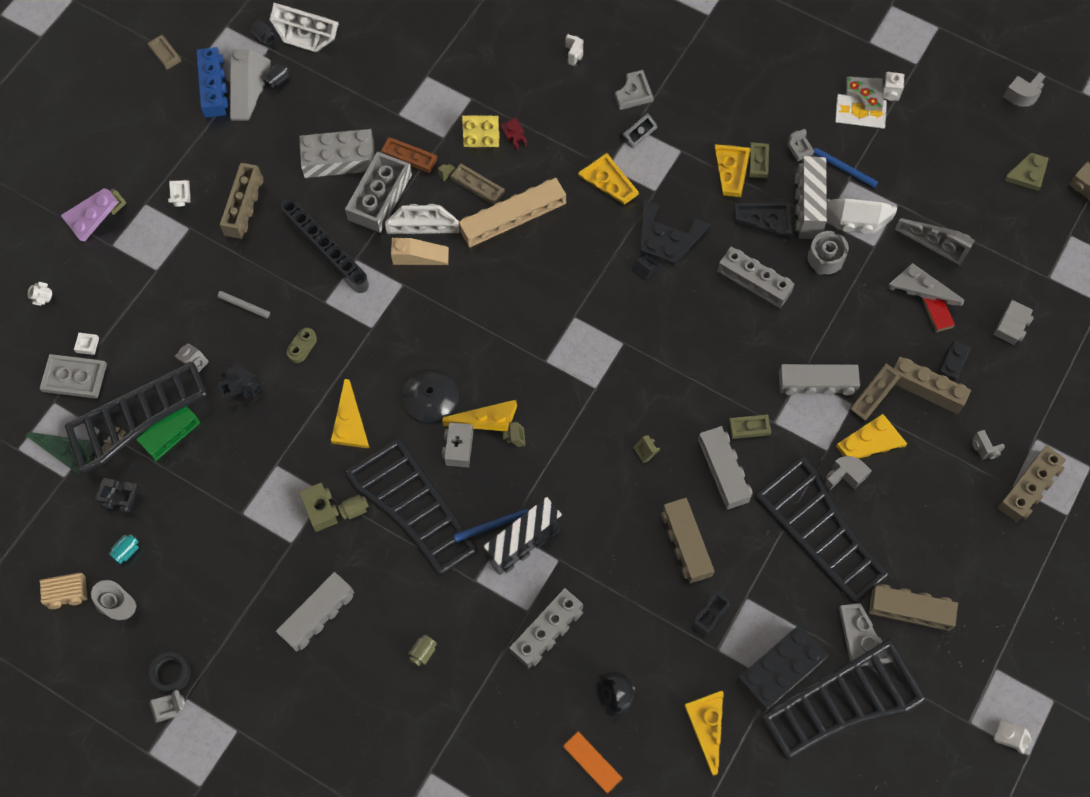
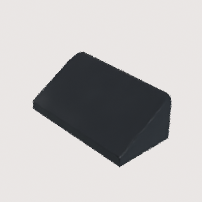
(638, 130)

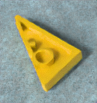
(489, 418)
(348, 424)
(706, 721)

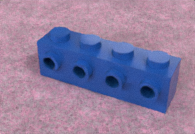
(211, 82)

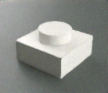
(86, 343)

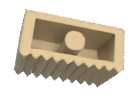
(63, 590)

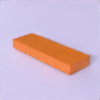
(592, 762)

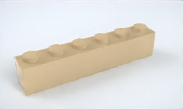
(512, 212)

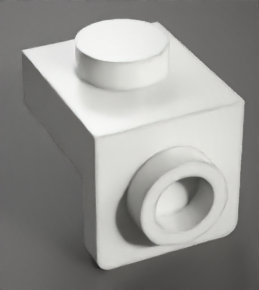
(575, 45)
(893, 86)
(179, 193)
(1013, 736)

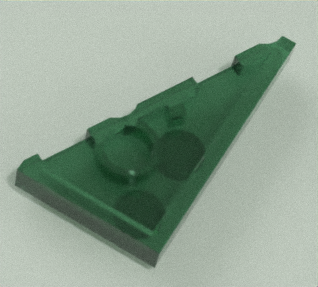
(61, 449)

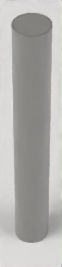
(243, 304)

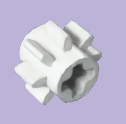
(39, 293)

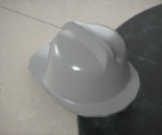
(112, 600)

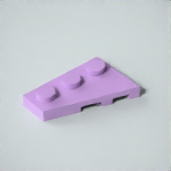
(90, 213)

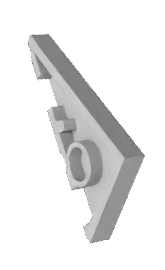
(920, 283)

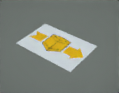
(851, 111)

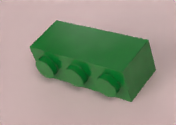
(167, 432)

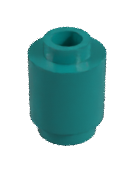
(124, 548)

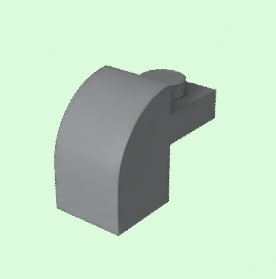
(1024, 93)
(849, 469)

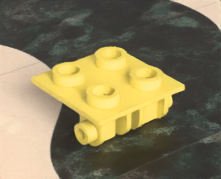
(480, 131)

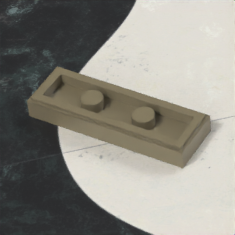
(477, 184)
(875, 392)

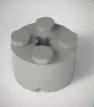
(827, 252)

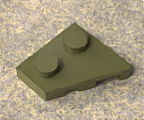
(1029, 172)

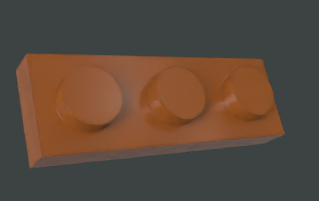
(414, 156)

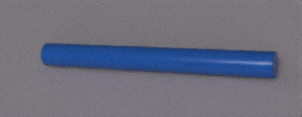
(848, 169)
(489, 525)

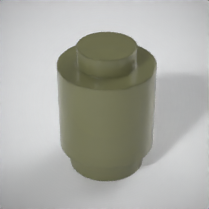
(353, 507)
(422, 651)

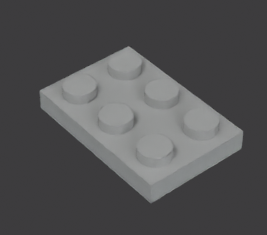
(73, 376)

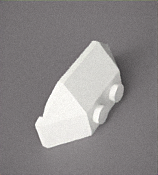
(303, 28)
(859, 214)
(422, 219)

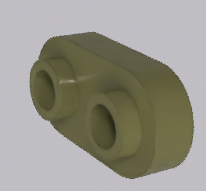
(302, 344)

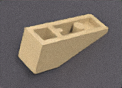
(417, 252)

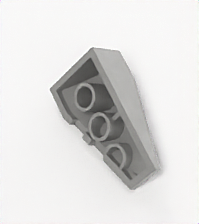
(246, 82)
(944, 241)

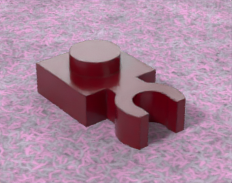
(513, 131)

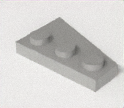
(859, 633)

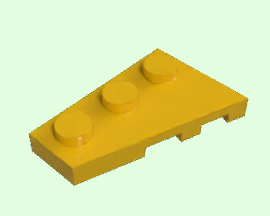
(732, 168)
(609, 179)
(872, 438)

